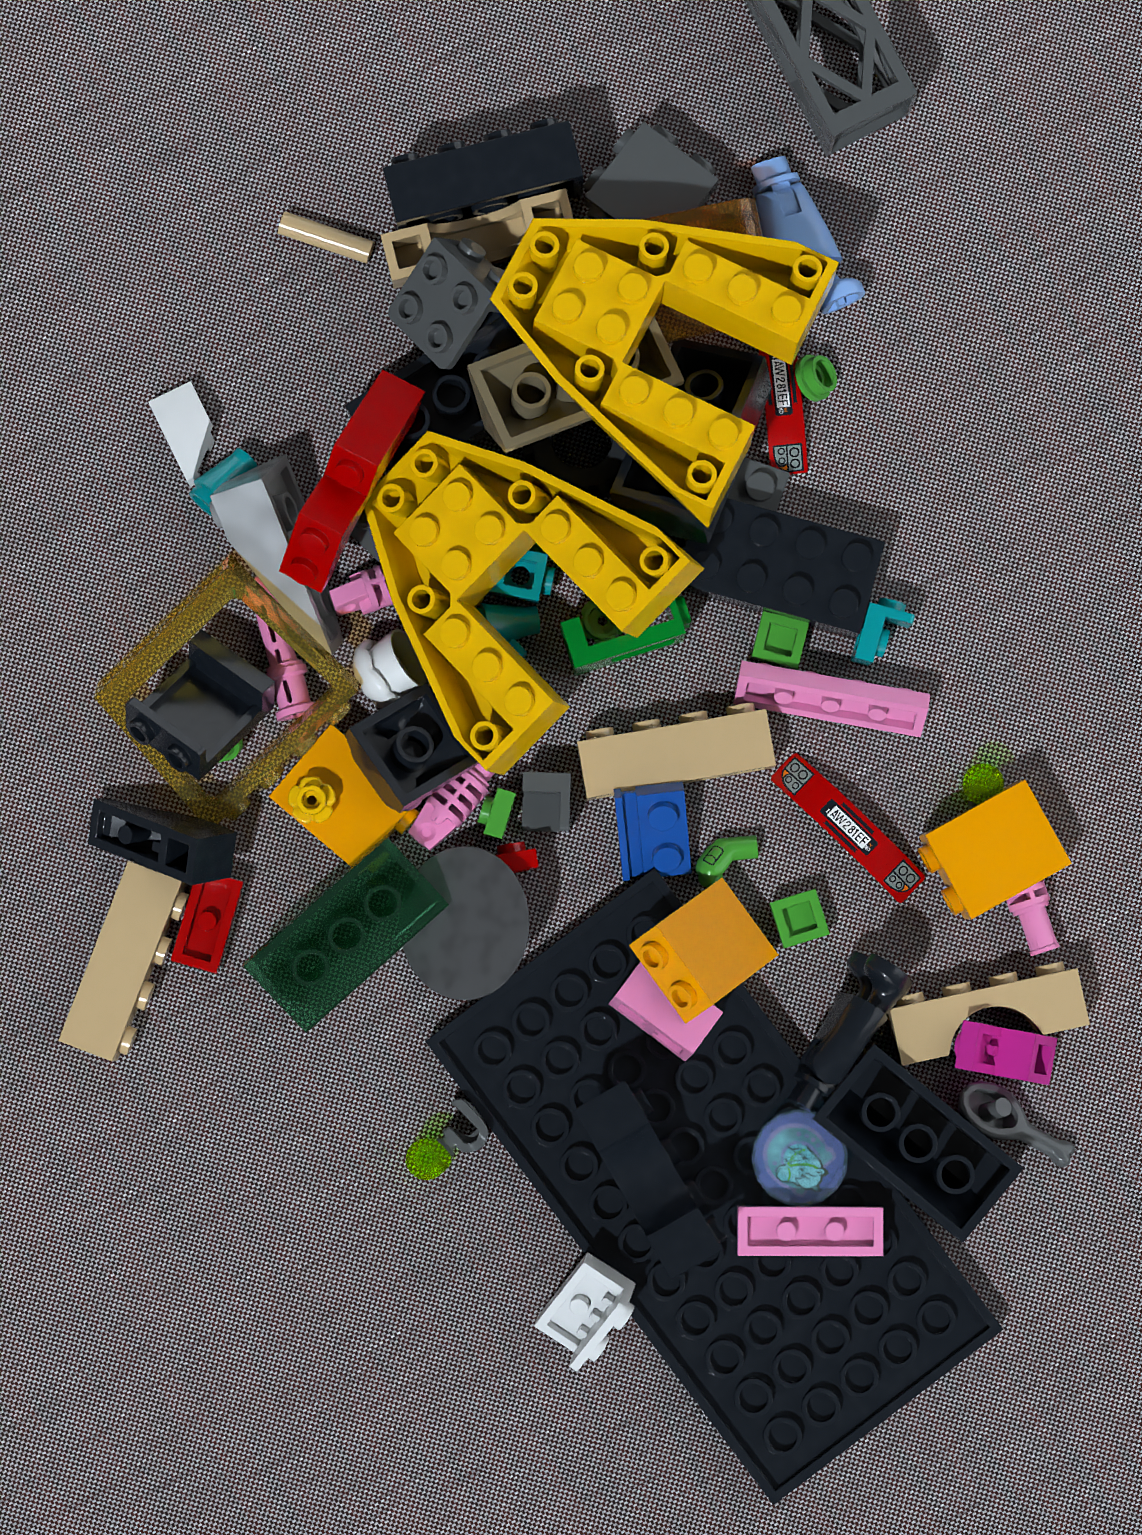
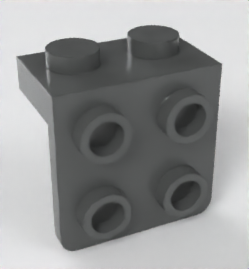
(446, 298)

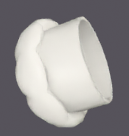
(388, 668)

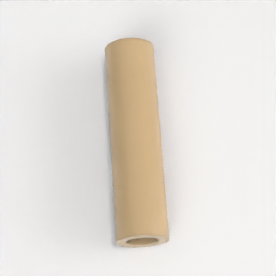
(326, 237)

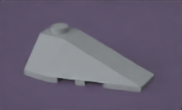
(258, 520)

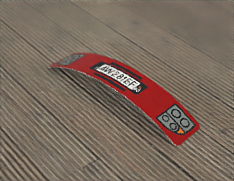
(785, 418)
(848, 827)

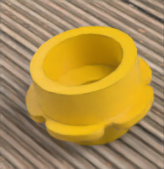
(321, 809)

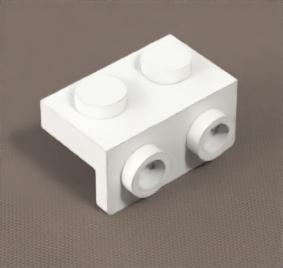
(587, 1309)

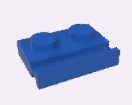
(653, 830)

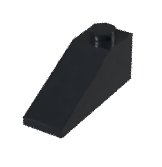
(163, 840)

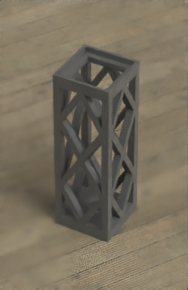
(874, 55)

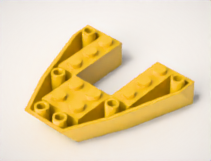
(588, 295)
(450, 531)

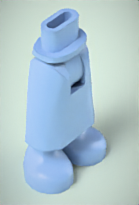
(791, 215)

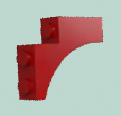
(350, 479)

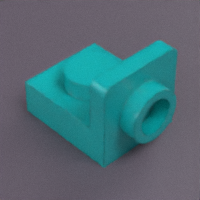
(873, 637)

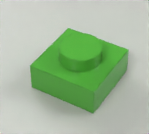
(779, 640)
(496, 813)
(799, 918)

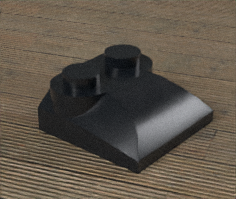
(408, 750)

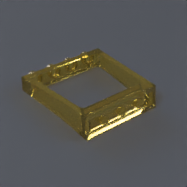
(225, 583)

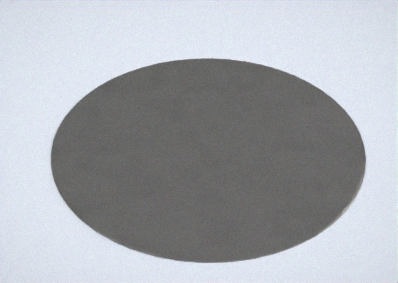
(480, 934)

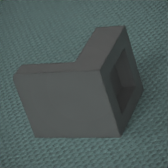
(546, 802)

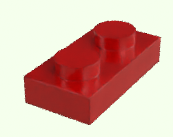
(207, 924)

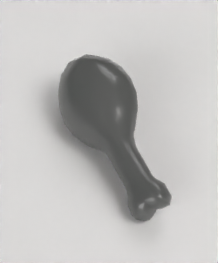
(1001, 1117)

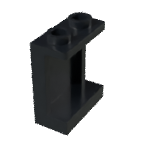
(202, 707)

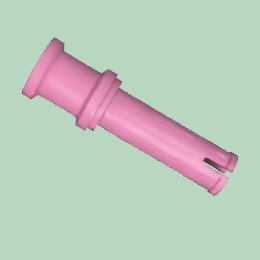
(286, 671)

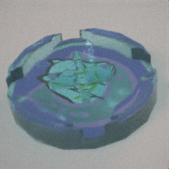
(798, 1159)

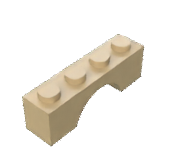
(495, 232)
(1047, 1002)

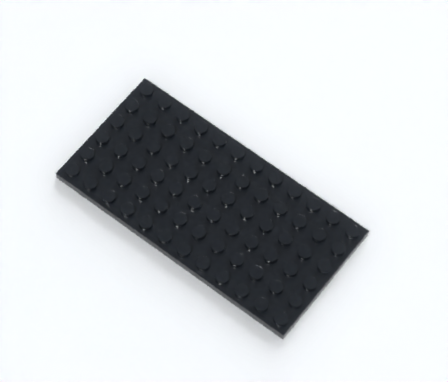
(773, 1349)

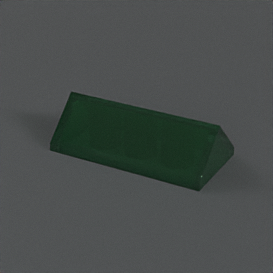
(346, 933)

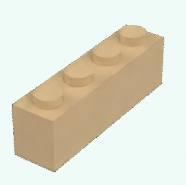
(676, 753)
(122, 962)

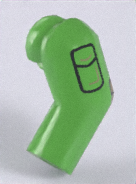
(721, 853)

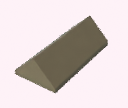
(526, 404)

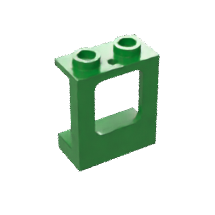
(593, 657)

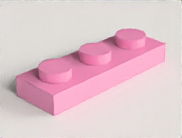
(809, 1230)

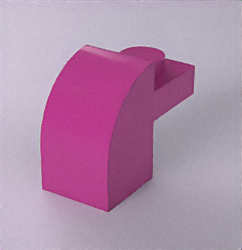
(1005, 1052)

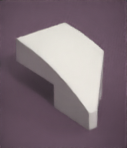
(184, 427)

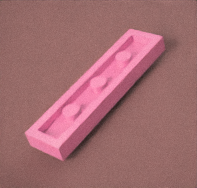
(832, 698)

